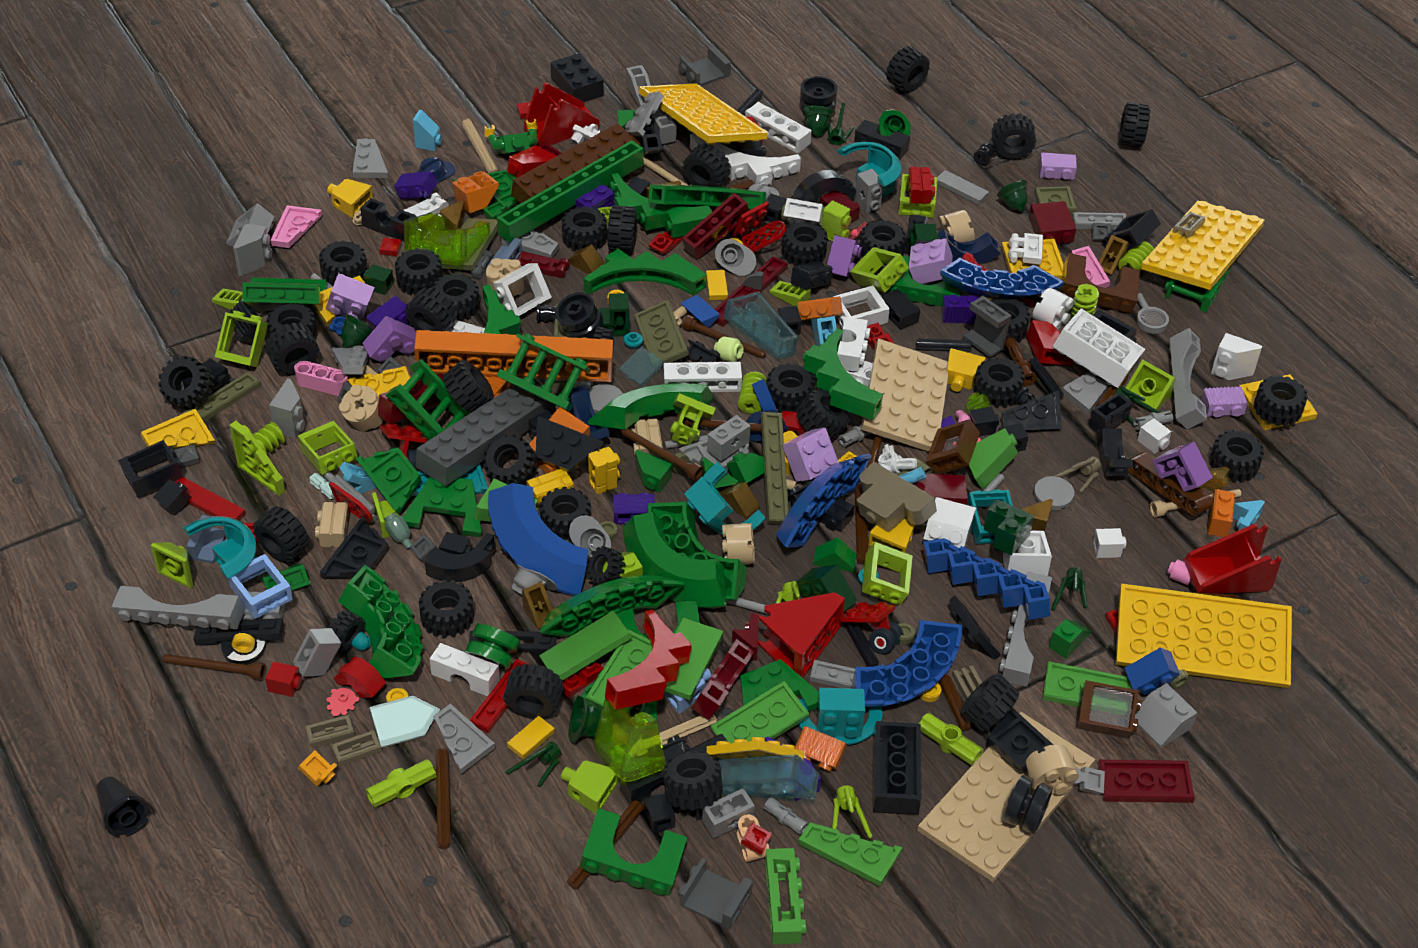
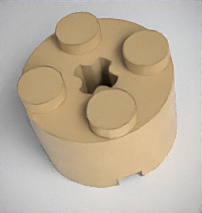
(958, 226)
(500, 268)
(361, 408)
(739, 542)
(1053, 768)

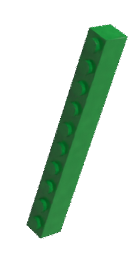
(565, 192)

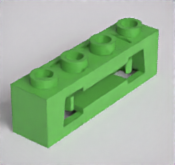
(791, 926)

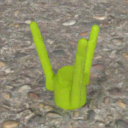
(789, 592)
(847, 800)

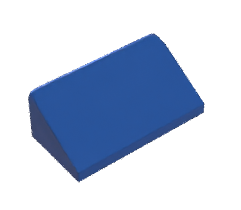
(701, 310)
(763, 395)

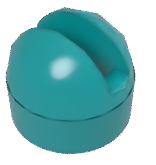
(361, 641)

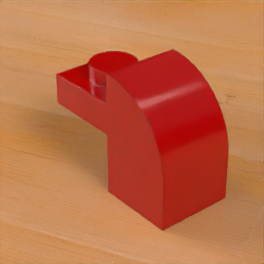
(361, 676)

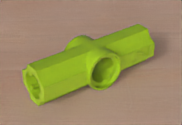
(950, 739)
(400, 783)

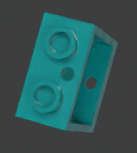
(982, 499)

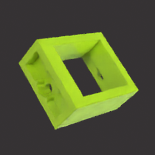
(909, 208)
(864, 270)
(227, 333)
(330, 433)
(890, 559)

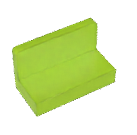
(382, 510)

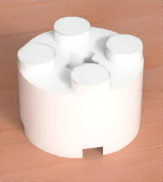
(1053, 308)

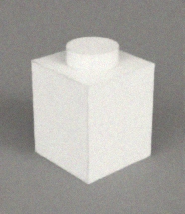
(1154, 436)
(1108, 543)

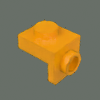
(317, 768)

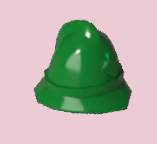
(894, 121)

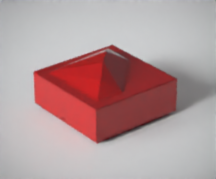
(522, 109)
(390, 246)
(756, 838)

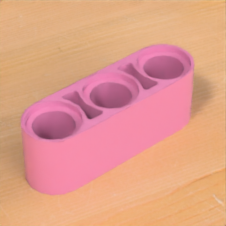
(319, 377)

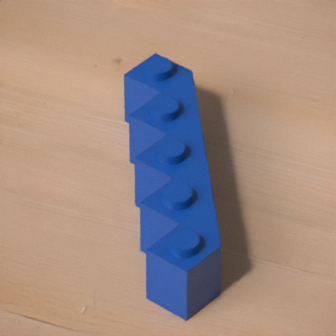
(987, 576)

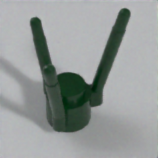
(837, 135)
(1137, 399)
(1074, 580)
(547, 754)

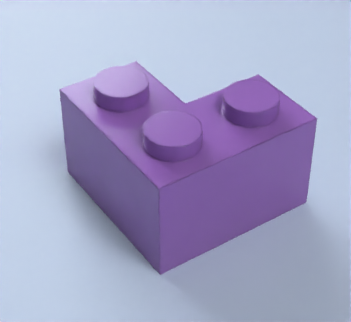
(843, 254)
(389, 337)
(1186, 464)

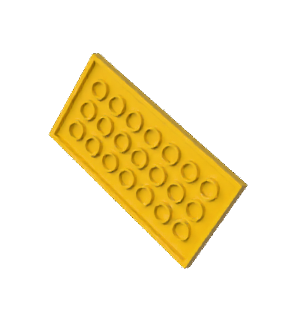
(705, 114)
(1208, 251)
(1207, 634)

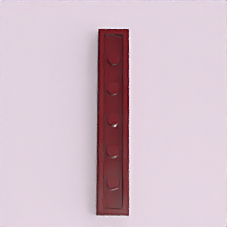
(772, 270)

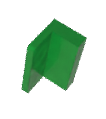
(294, 575)

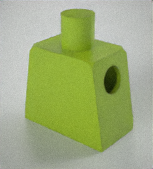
(590, 784)

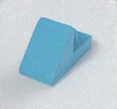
(357, 477)
(1247, 513)

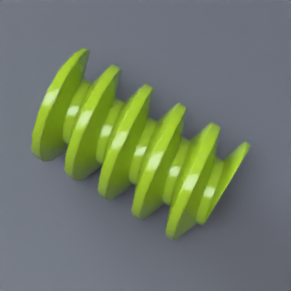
(1135, 256)
(1086, 299)
(748, 400)
(269, 437)

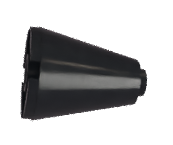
(121, 807)

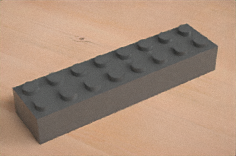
(464, 442)

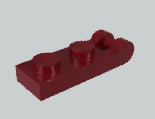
(547, 265)

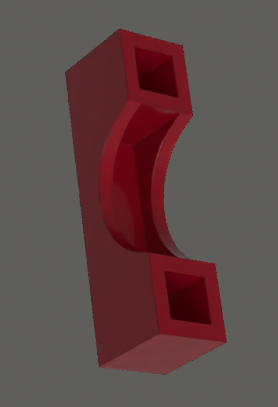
(722, 679)

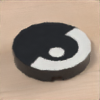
(236, 657)

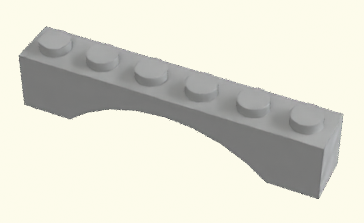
(662, 122)
(1184, 352)
(218, 611)
(1019, 660)

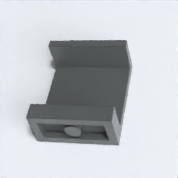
(707, 70)
(989, 326)
(714, 895)

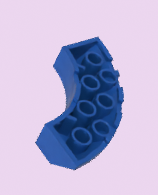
(998, 283)
(818, 498)
(532, 542)
(915, 670)

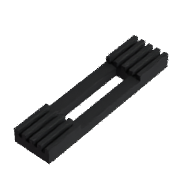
(268, 630)
(541, 643)

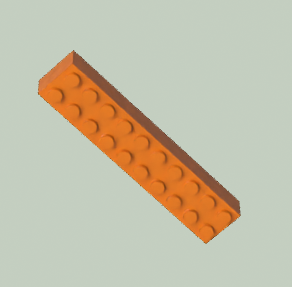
(497, 351)

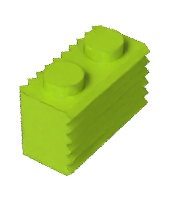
(836, 220)

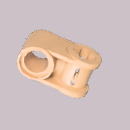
(743, 824)

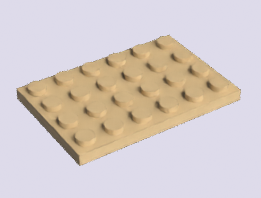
(912, 394)

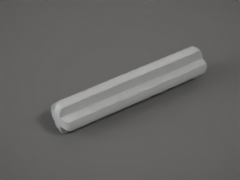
(342, 483)

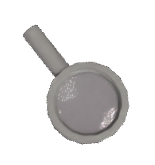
(1151, 318)

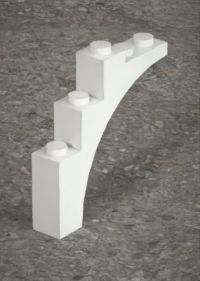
(754, 167)

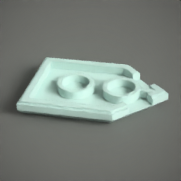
(402, 720)

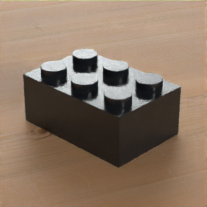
(577, 77)

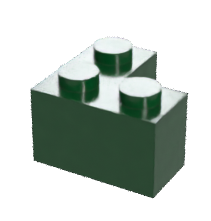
(617, 315)
(1010, 526)
(825, 581)

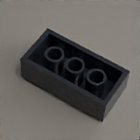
(897, 767)

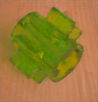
(977, 401)

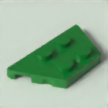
(392, 476)

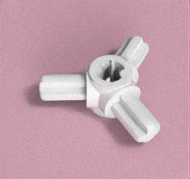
(895, 462)

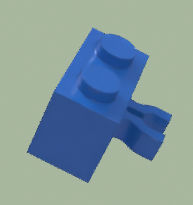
(1152, 671)

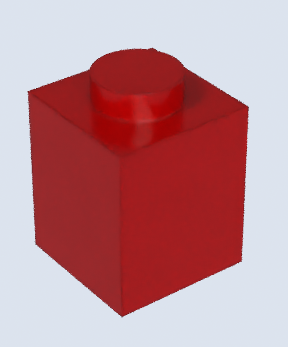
(283, 679)

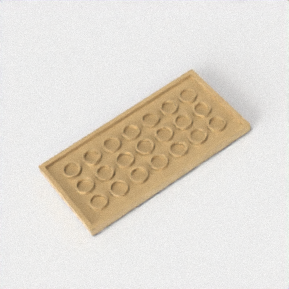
(972, 813)

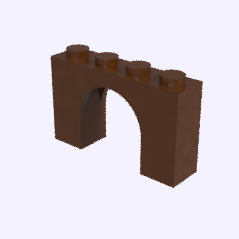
(1121, 297)

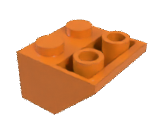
(475, 190)

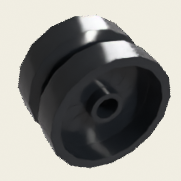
(818, 92)
(579, 315)
(1025, 803)

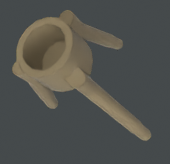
(1087, 467)

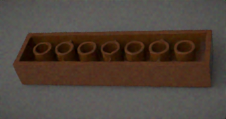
(569, 162)

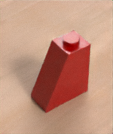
(527, 160)
(1042, 338)

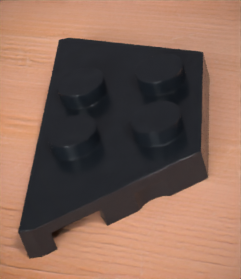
(563, 446)
(359, 548)
(1017, 739)

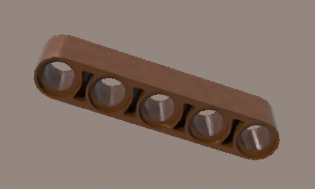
(1192, 501)

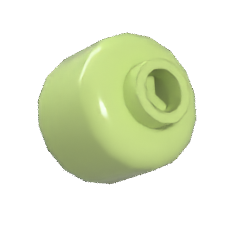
(729, 349)

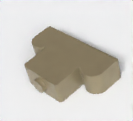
(890, 499)

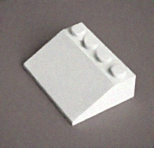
(1098, 348)

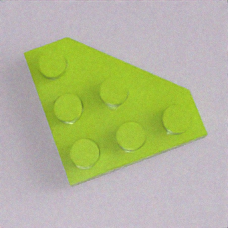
(254, 460)

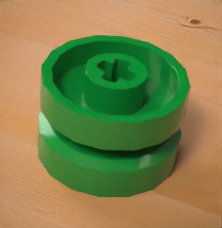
(493, 645)

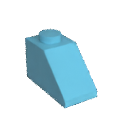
(426, 132)
(822, 328)

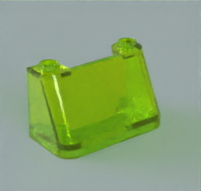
(452, 246)
(629, 744)

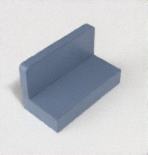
(511, 252)
(201, 543)

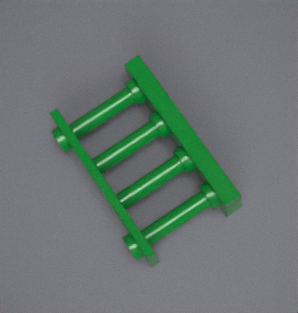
(283, 290)
(1204, 298)
(545, 390)
(414, 409)

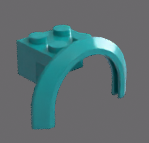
(881, 160)
(711, 504)
(233, 553)
(842, 715)

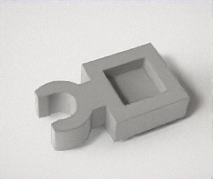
(1090, 780)

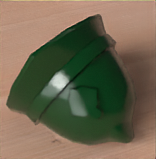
(817, 118)
(1014, 195)
(354, 331)
(583, 719)

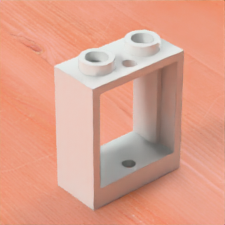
(801, 210)
(536, 282)
(867, 295)

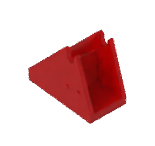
(557, 114)
(1233, 564)
(801, 629)

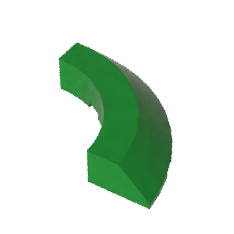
(648, 402)
(683, 538)
(701, 578)
(615, 595)
(387, 622)

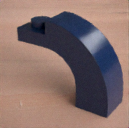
(983, 248)
(584, 410)

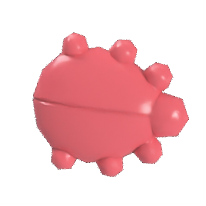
(856, 232)
(341, 701)

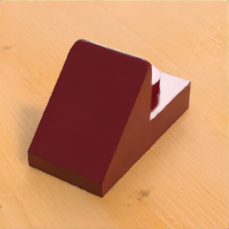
(748, 636)

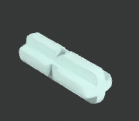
(321, 484)

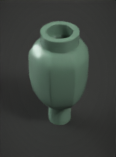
(398, 529)

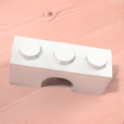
(853, 343)
(479, 673)

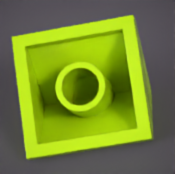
(1151, 384)

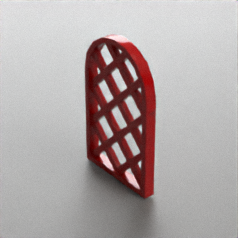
(772, 226)
(354, 503)

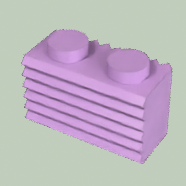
(1057, 166)
(1224, 401)

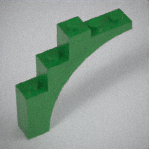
(701, 195)
(652, 215)
(648, 268)
(499, 319)
(842, 387)

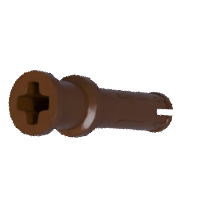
(1018, 358)

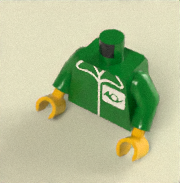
(513, 142)

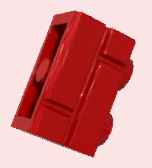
(920, 185)

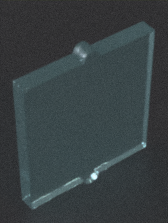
(641, 366)

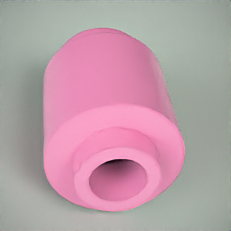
(1180, 572)

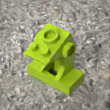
(691, 410)

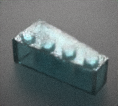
(762, 324)
(770, 776)

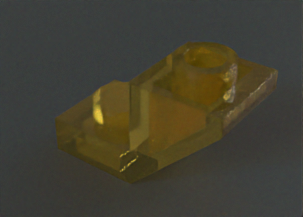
(1219, 480)

